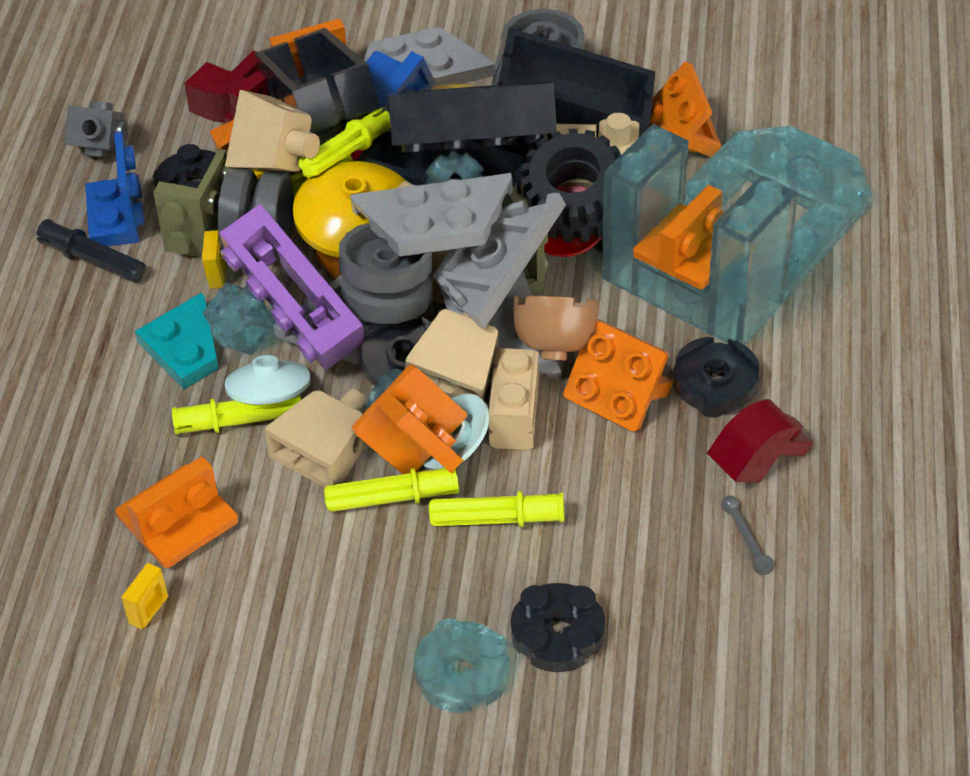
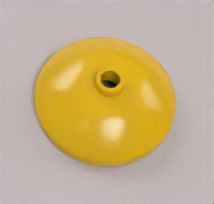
(324, 202)

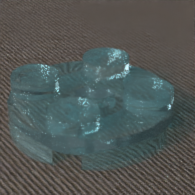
(456, 642)

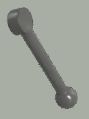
(763, 563)

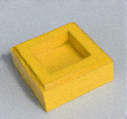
(213, 261)
(144, 596)

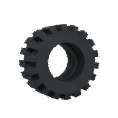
(566, 159)

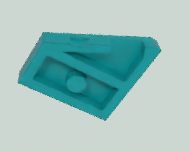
(181, 342)

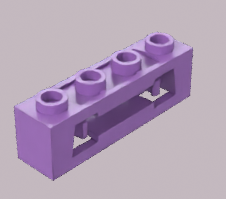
(252, 237)

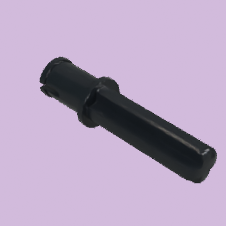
(76, 244)

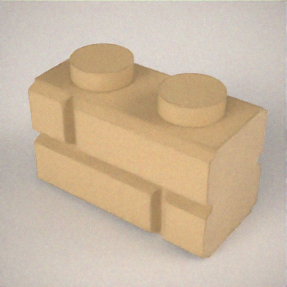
(514, 399)

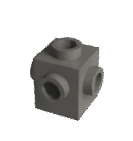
(95, 127)

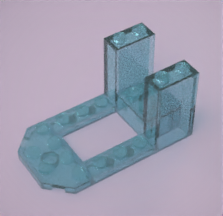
(755, 245)

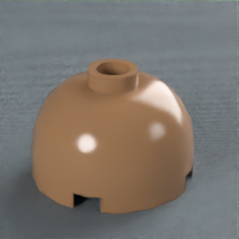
(555, 324)

